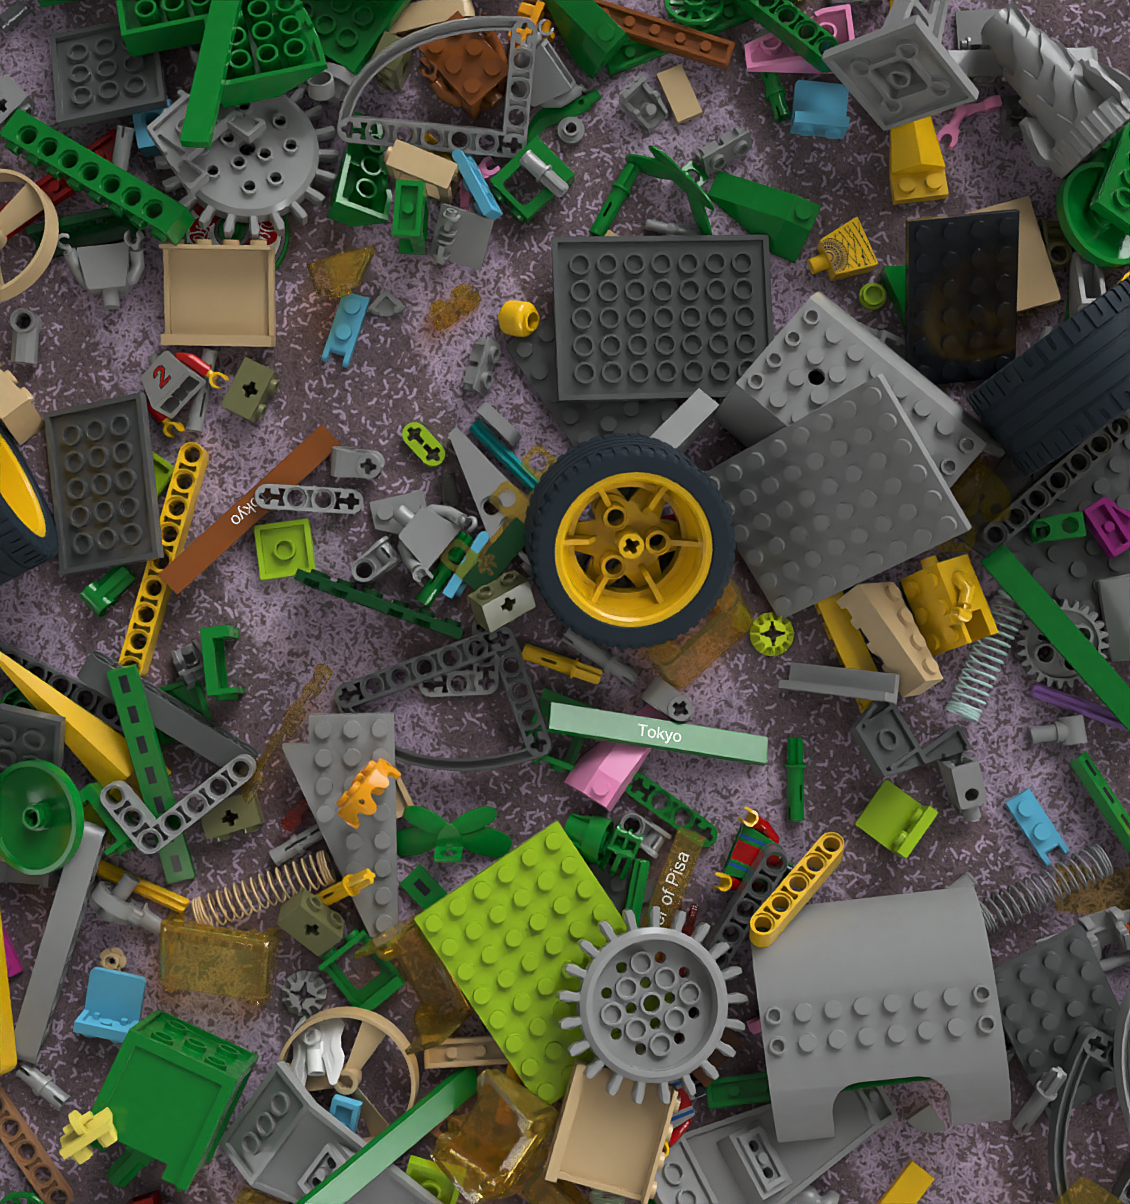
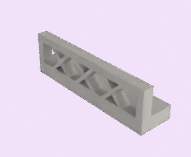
(842, 682)

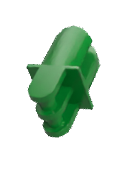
(623, 849)

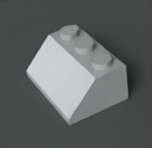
(1115, 610)

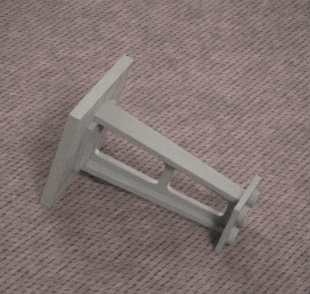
(903, 67)

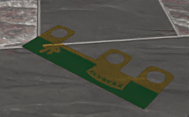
(506, 542)

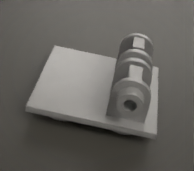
(969, 27)
(461, 237)

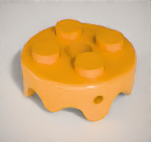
(369, 780)

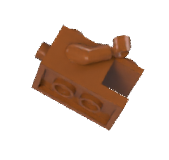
(466, 69)

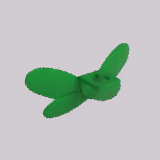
(665, 168)
(465, 832)

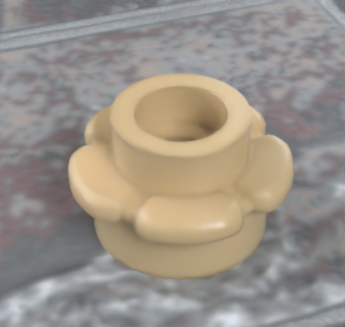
(113, 953)

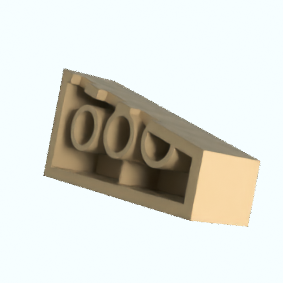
(17, 409)
(892, 635)

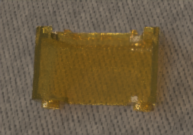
(685, 664)
(217, 959)
(495, 1138)

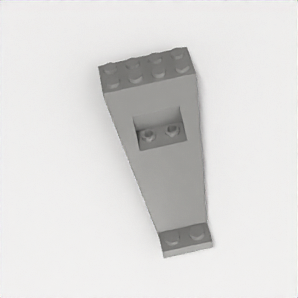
(720, 1168)

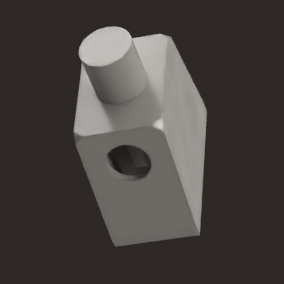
(964, 783)

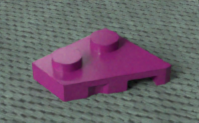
(1108, 525)

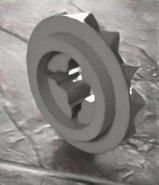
(315, 986)

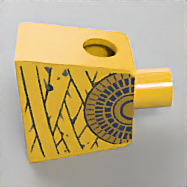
(844, 252)

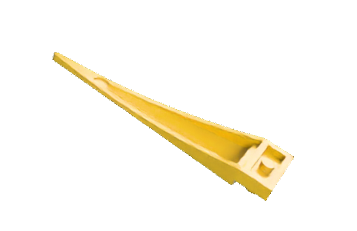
(916, 162)
(90, 739)

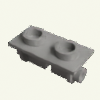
(735, 144)
(480, 378)

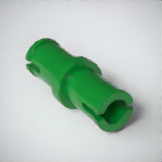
(776, 96)

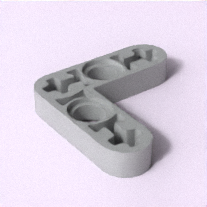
(471, 676)

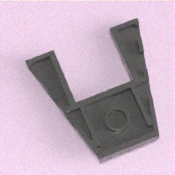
(892, 746)

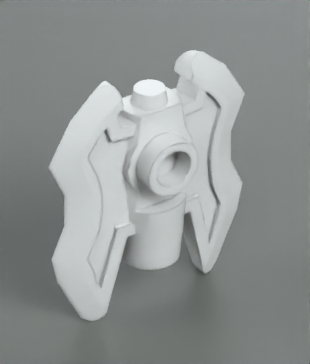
(318, 1050)

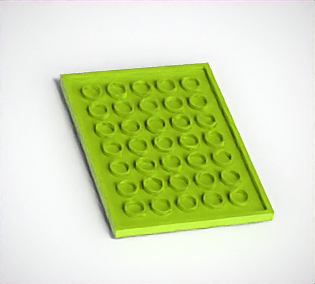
(507, 951)

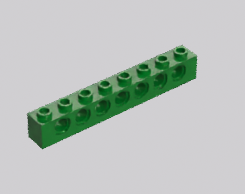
(97, 177)

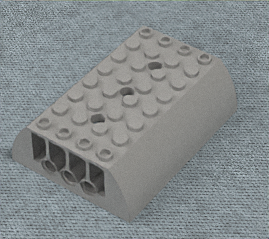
(847, 355)

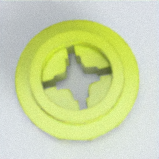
(764, 644)

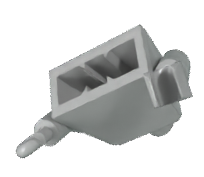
(551, 81)
(107, 268)
(428, 535)

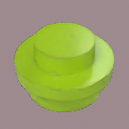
(872, 296)

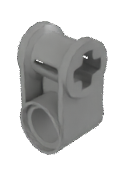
(350, 462)
(377, 560)
(664, 697)
(650, 832)

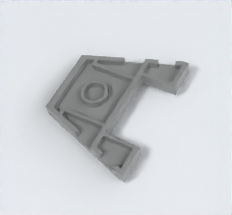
(166, 135)

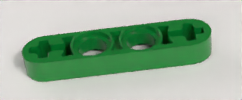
(673, 805)

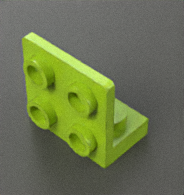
(895, 819)

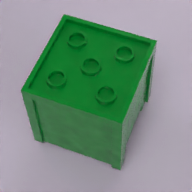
(174, 1093)

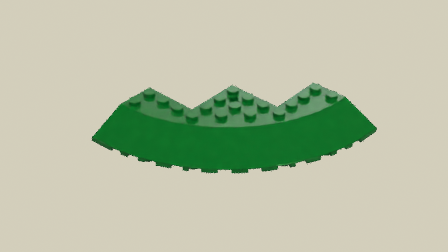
(270, 50)

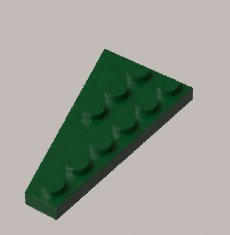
(373, 600)

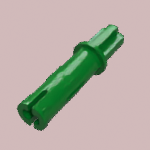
(614, 201)
(442, 572)
(795, 779)

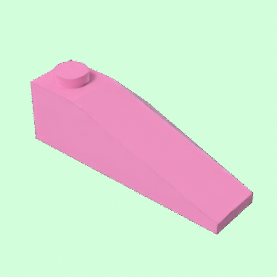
(773, 55)
(609, 767)

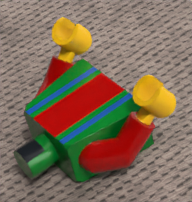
(751, 837)

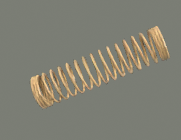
(199, 904)

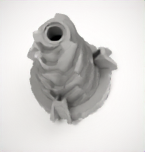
(1070, 101)

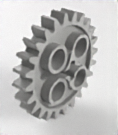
(1053, 665)

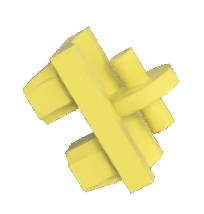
(84, 1130)

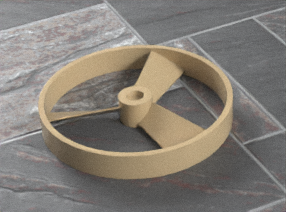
(19, 210)
(371, 1033)

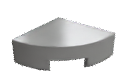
(386, 305)
(926, 1120)

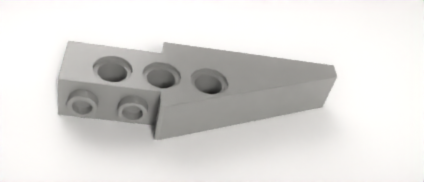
(679, 431)
(483, 480)

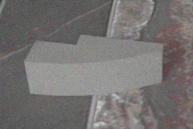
(1085, 283)

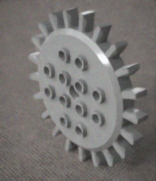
(269, 200)
(701, 988)

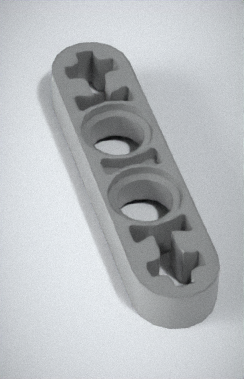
(308, 503)

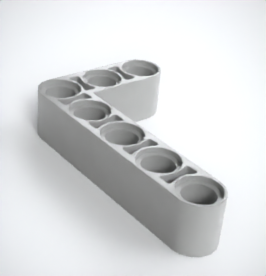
(182, 809)

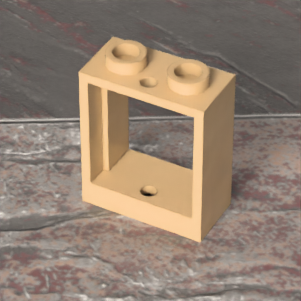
(416, 164)

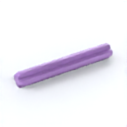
(1075, 704)

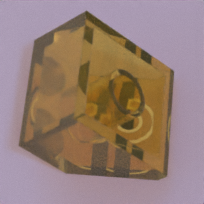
(340, 272)

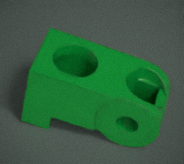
(1057, 528)

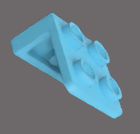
(820, 109)
(111, 1005)

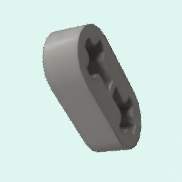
(499, 424)

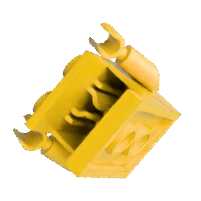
(948, 604)

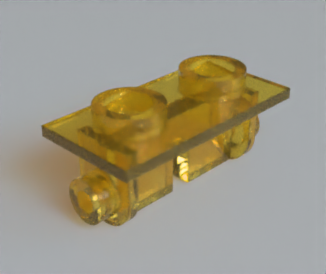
(444, 310)

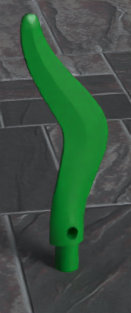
(551, 116)

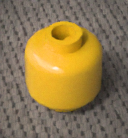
(518, 318)

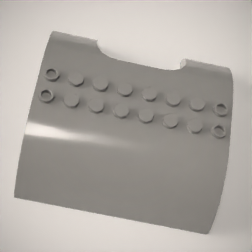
(881, 997)

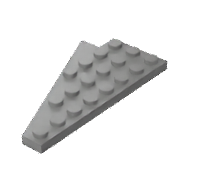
(324, 769)

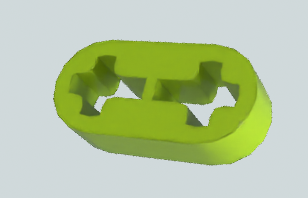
(428, 440)

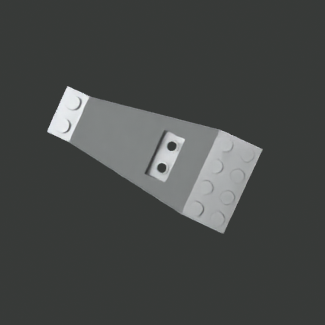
(291, 1143)

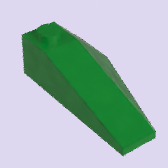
(587, 32)
(361, 184)
(766, 212)

